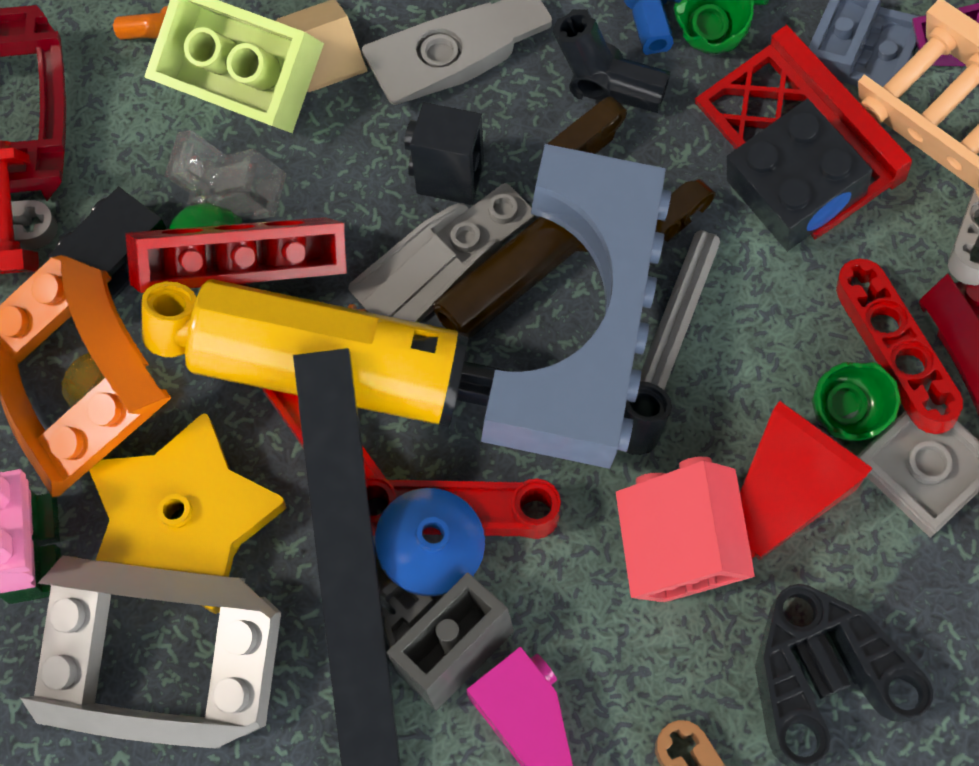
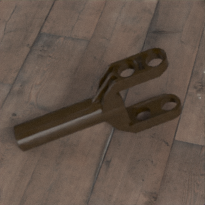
(546, 244)

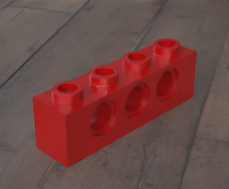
(237, 253)

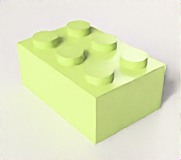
(235, 60)

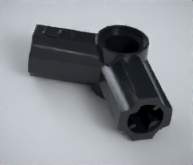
(602, 70)

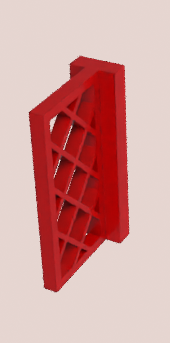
(814, 81)

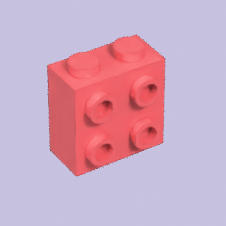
(684, 531)

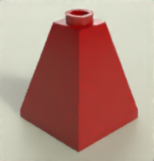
(794, 480)

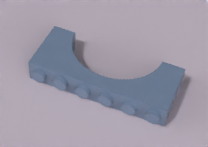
(580, 402)

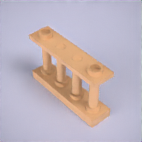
(947, 33)

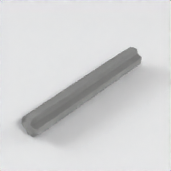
(680, 309)

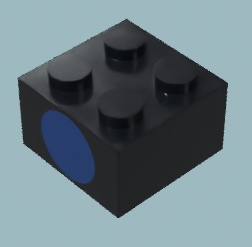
(798, 174)

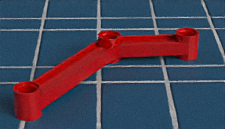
(494, 502)

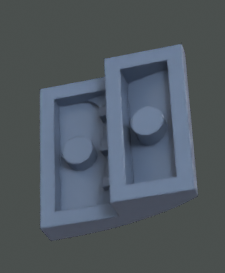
(863, 39)

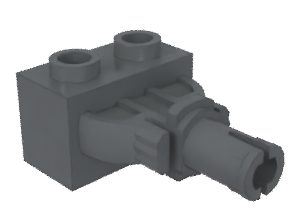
(442, 637)

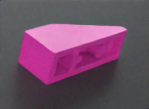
(523, 709)

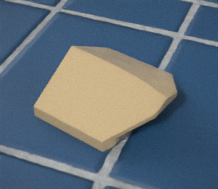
(340, 53)

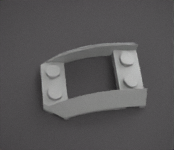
(76, 641)

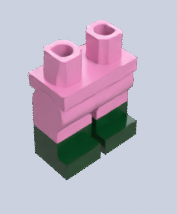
(24, 526)

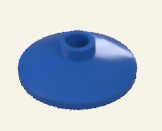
(426, 566)

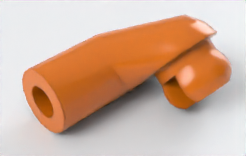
(139, 25)

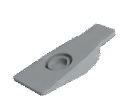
(452, 47)
(439, 255)

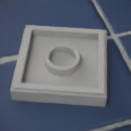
(925, 471)

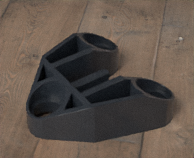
(864, 649)

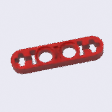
(903, 341)

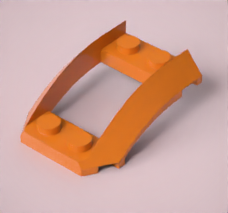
(105, 413)

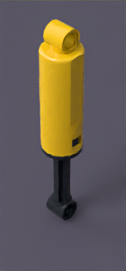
(396, 363)

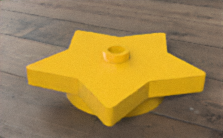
(187, 474)

